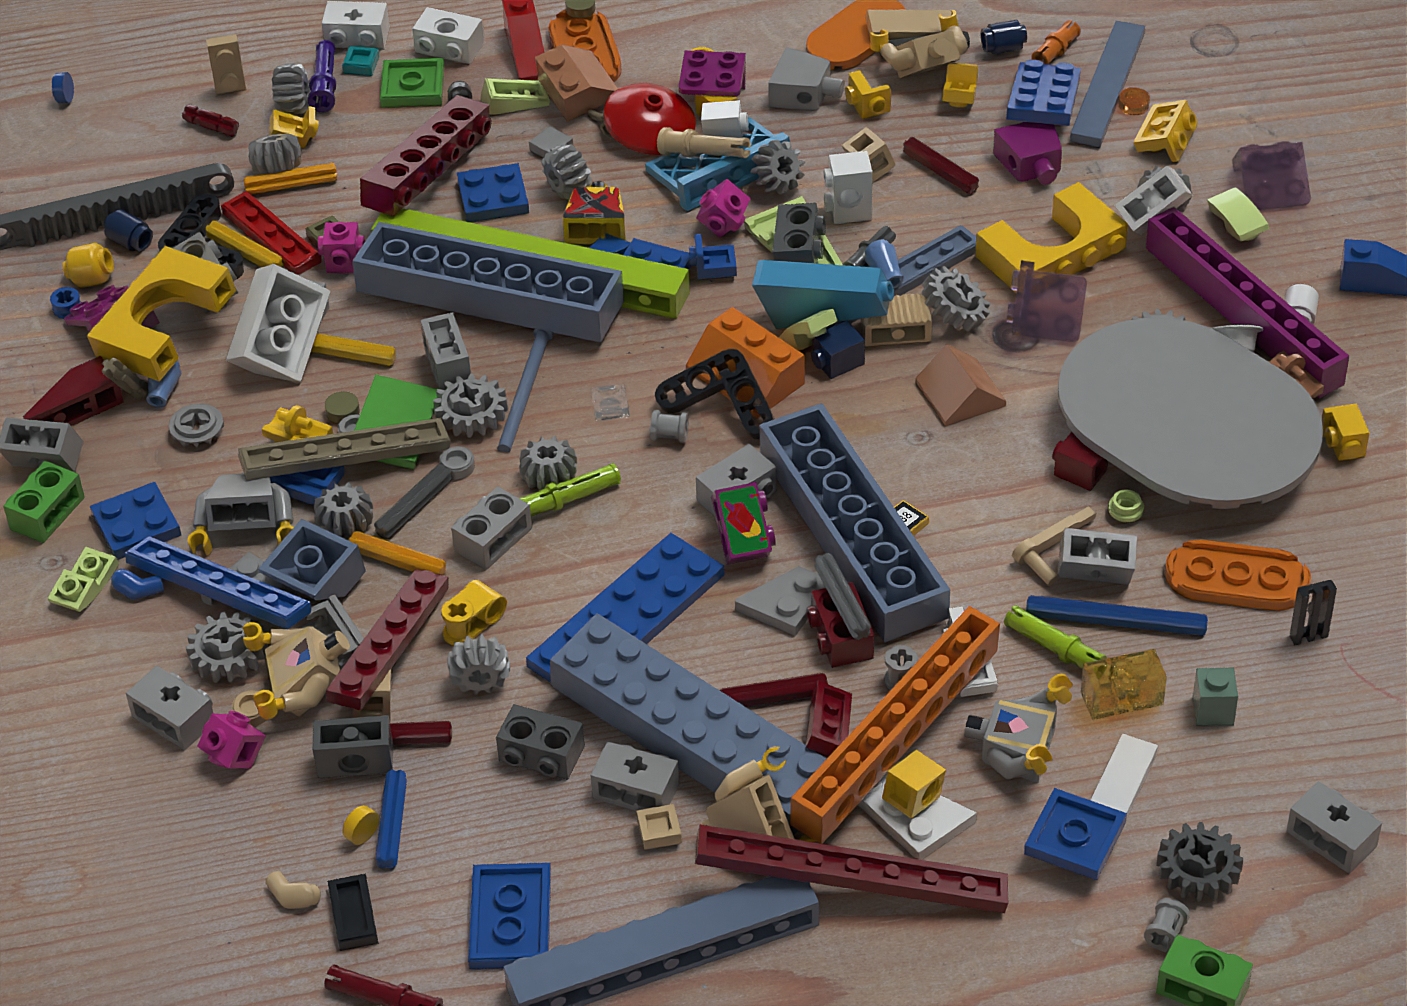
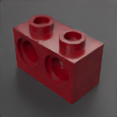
(833, 634)

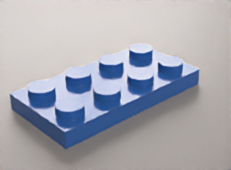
(1044, 93)

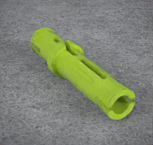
(557, 495)
(1067, 647)

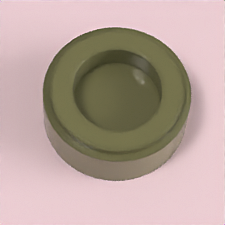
(580, 8)
(341, 405)

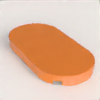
(589, 34)
(846, 35)
(1236, 574)

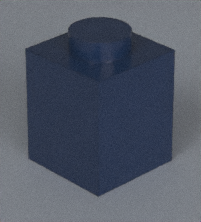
(838, 350)

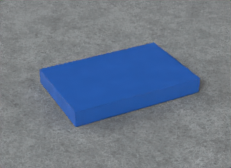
(509, 913)

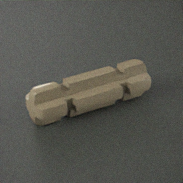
(125, 378)

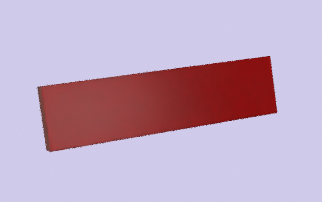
(271, 232)

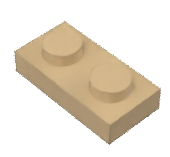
(226, 64)

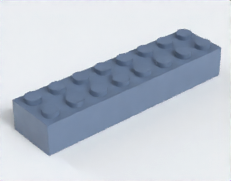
(489, 281)
(855, 522)
(674, 710)

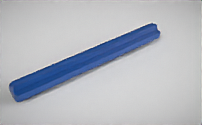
(1117, 615)

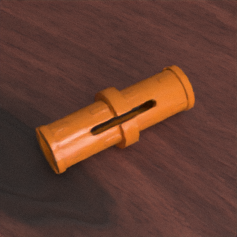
(1057, 42)

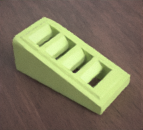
(513, 95)

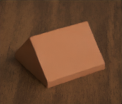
(958, 386)

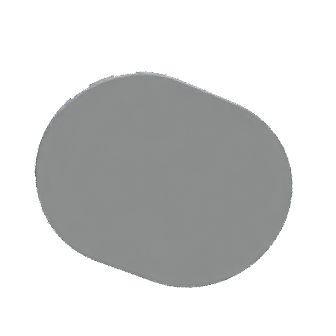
(1190, 412)

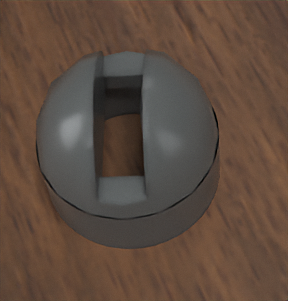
(462, 88)

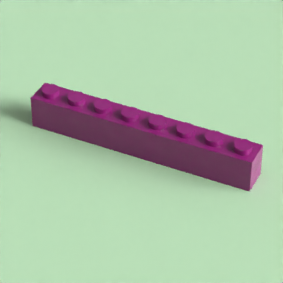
(1243, 296)

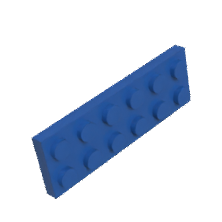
(642, 598)

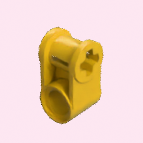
(471, 612)

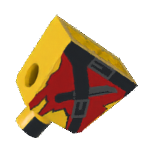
(593, 213)

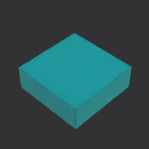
(360, 60)

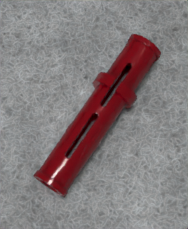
(377, 991)

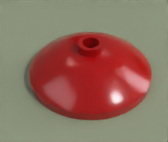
(639, 113)

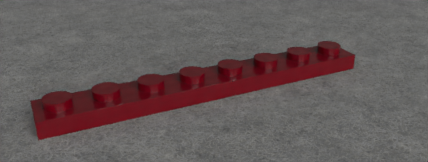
(851, 868)

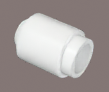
(1303, 300)

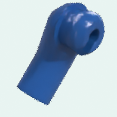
(134, 586)

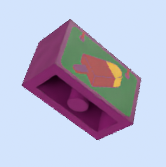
(743, 523)

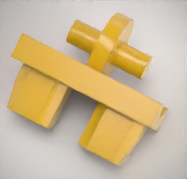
(294, 425)

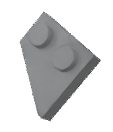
(782, 600)

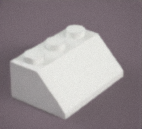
(278, 324)

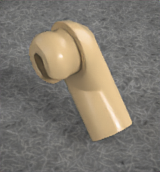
(292, 894)

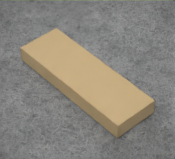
(905, 22)

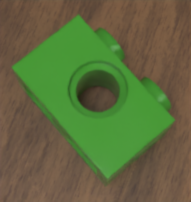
(1183, 972)

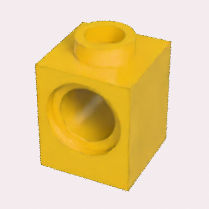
(913, 784)

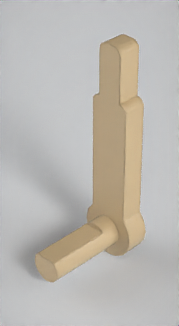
(1029, 549)

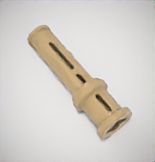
(691, 143)

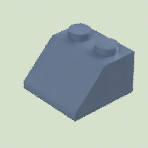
(315, 562)

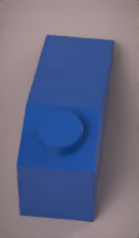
(1372, 268)

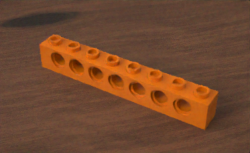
(894, 725)

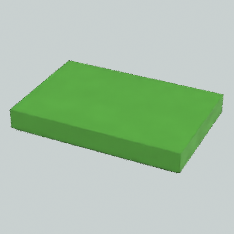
(395, 403)

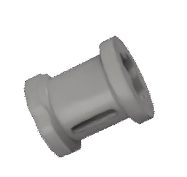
(669, 426)
(892, 661)
(1166, 924)

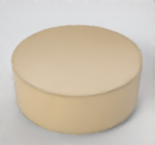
(245, 705)

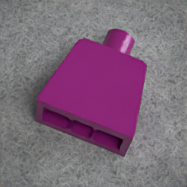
(1029, 151)

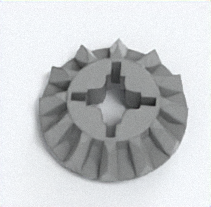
(183, 422)

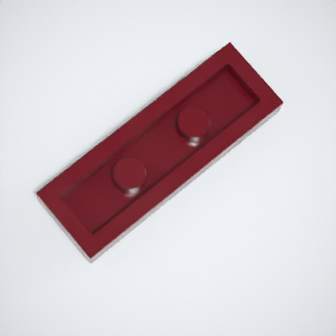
(828, 718)

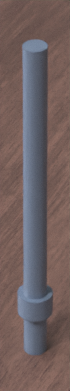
(524, 389)

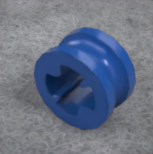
(61, 296)

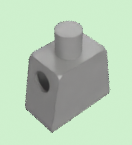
(802, 81)

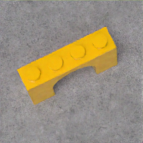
(1078, 211)
(167, 279)

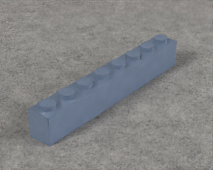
(663, 944)

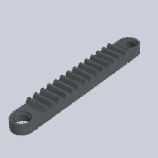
(92, 209)

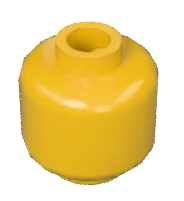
(88, 265)

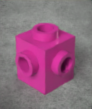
(723, 208)
(340, 240)
(231, 740)

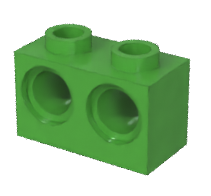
(44, 501)

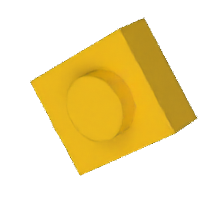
(960, 84)
(865, 99)
(301, 127)

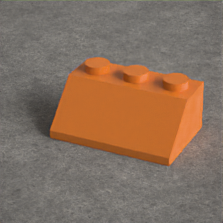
(774, 362)

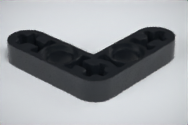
(200, 213)
(730, 381)

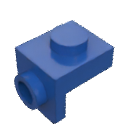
(712, 260)

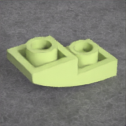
(1239, 214)
(802, 333)
(86, 580)

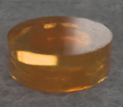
(1134, 101)

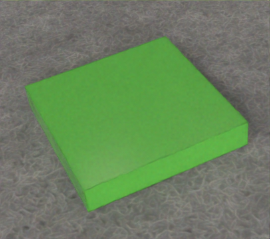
(412, 82)

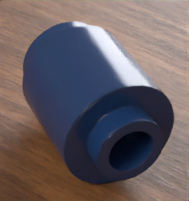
(1003, 37)
(128, 231)

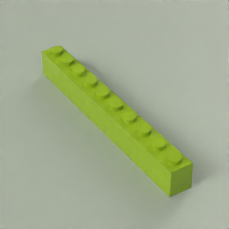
(646, 284)

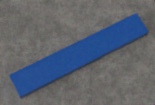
(218, 582)

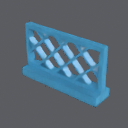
(710, 171)

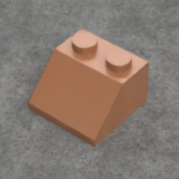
(573, 80)

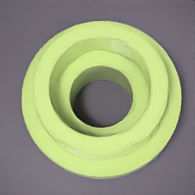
(1126, 506)

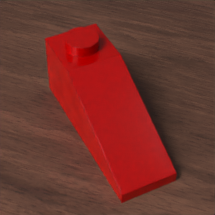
(523, 36)

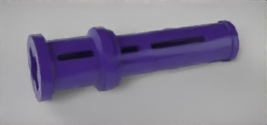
(322, 82)

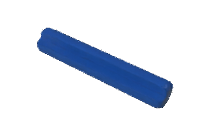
(391, 819)

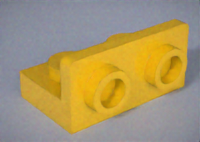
(1168, 127)

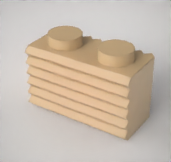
(905, 322)

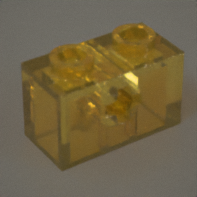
(1123, 684)

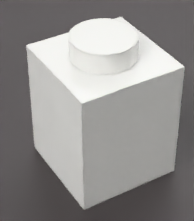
(724, 119)

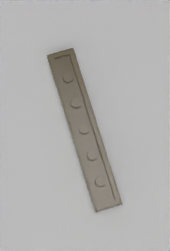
(343, 448)

